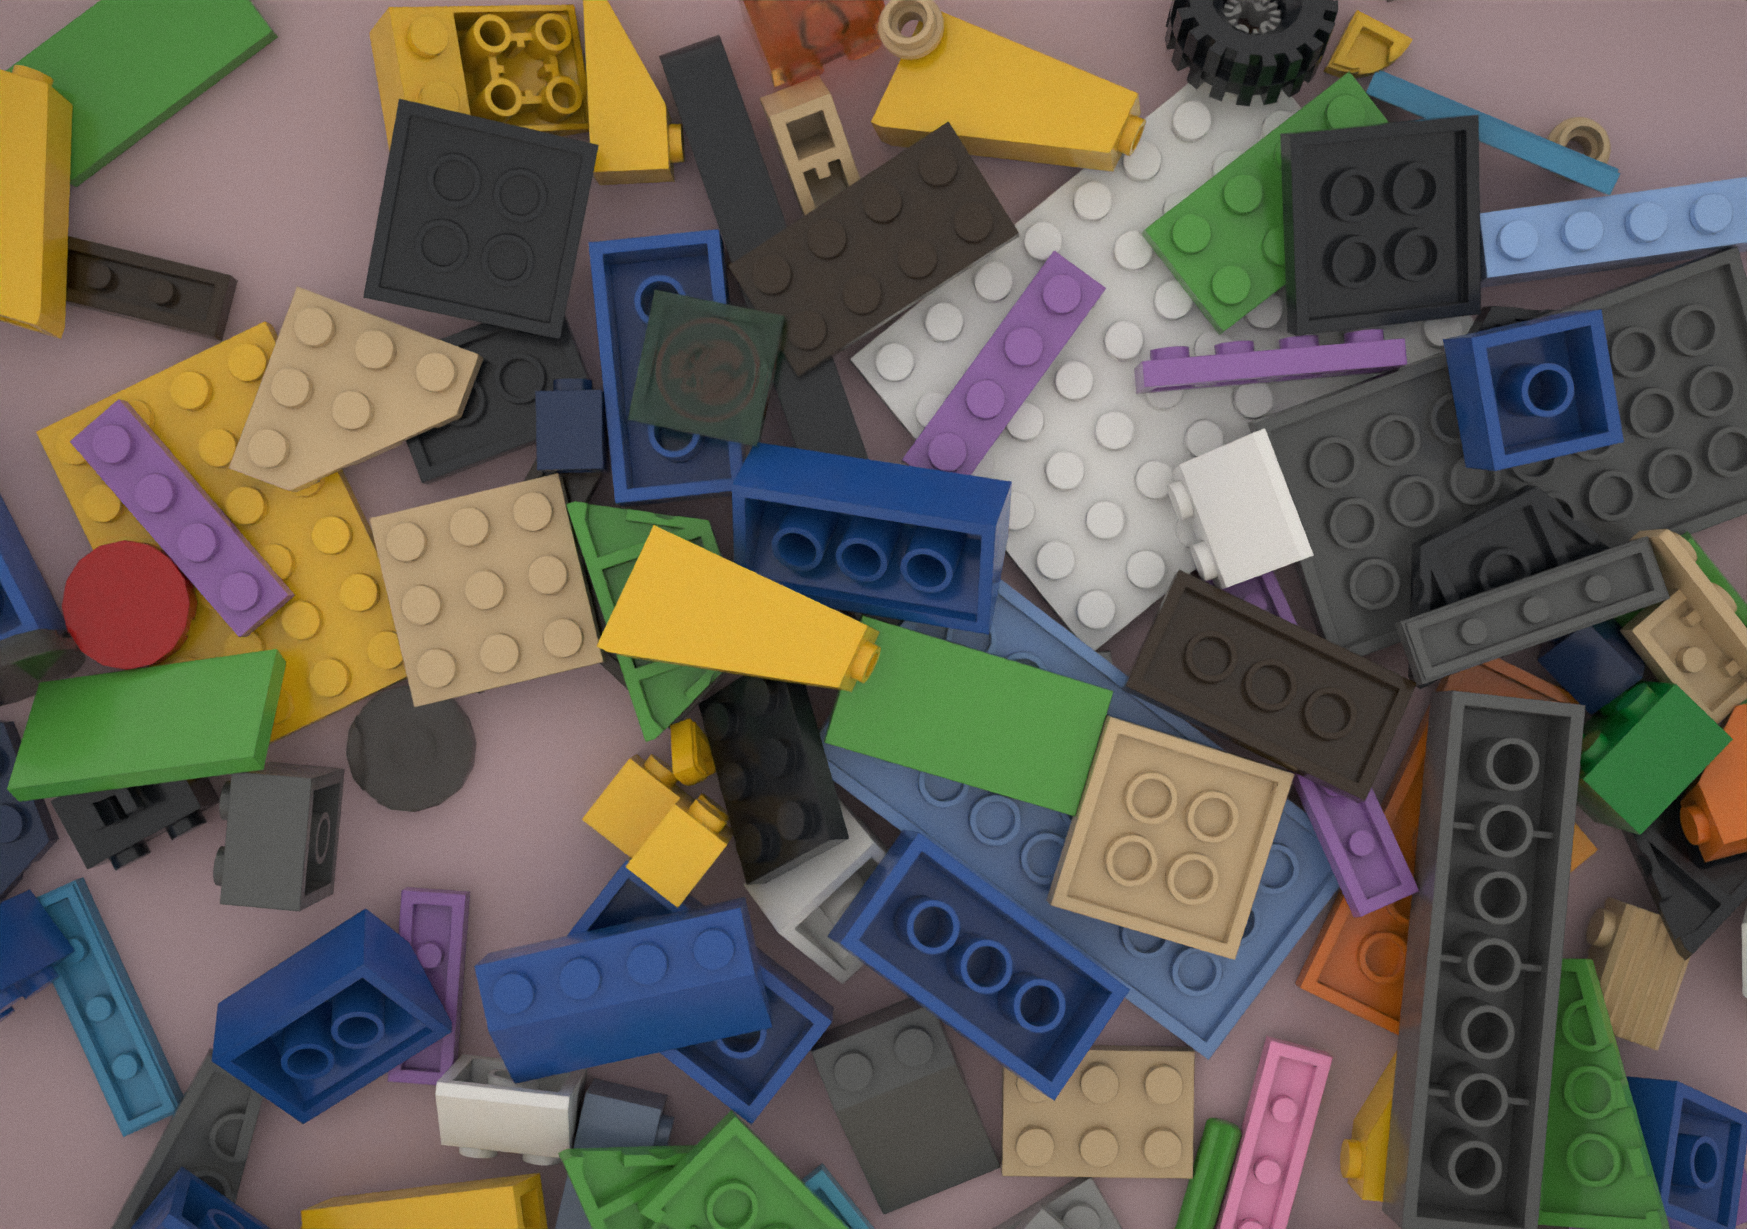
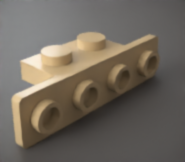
(1693, 633)

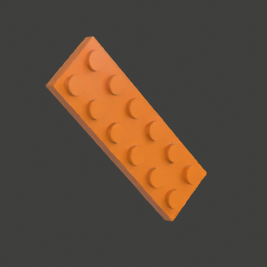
(1363, 958)

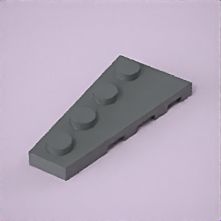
(205, 1136)

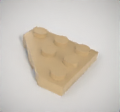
(346, 392)

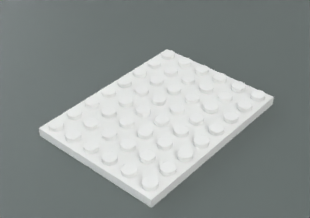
(1083, 447)

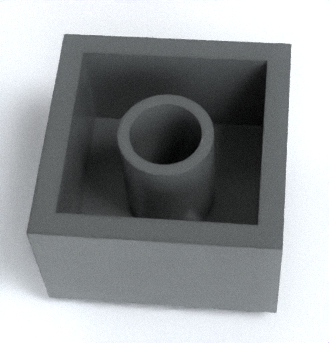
(279, 836)

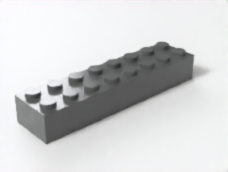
(1483, 962)

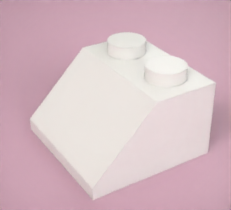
(1238, 511)
(815, 895)
(489, 1113)

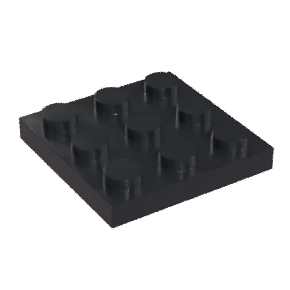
(480, 219)
(1381, 224)

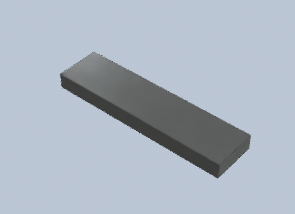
(1532, 610)

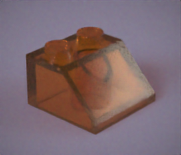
(806, 34)

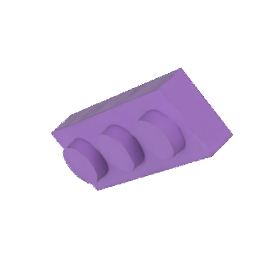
(437, 931)

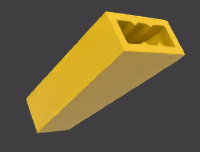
(1008, 102)
(34, 200)
(724, 618)
(474, 1204)

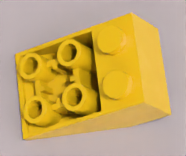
(484, 62)

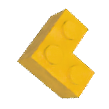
(660, 826)

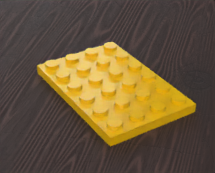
(317, 540)

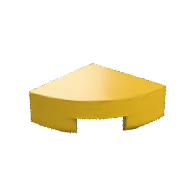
(1366, 47)
(690, 753)

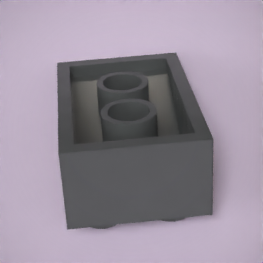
(904, 1104)

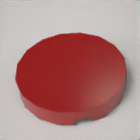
(128, 605)

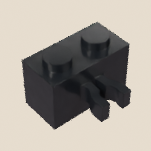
(120, 821)

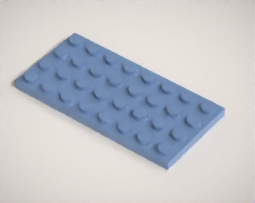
(1020, 844)

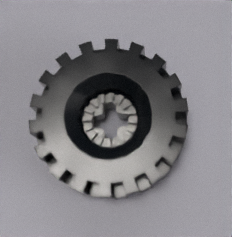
(1244, 63)

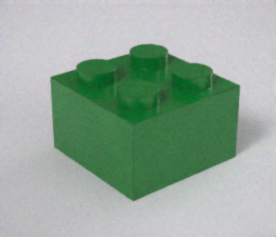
(1644, 754)

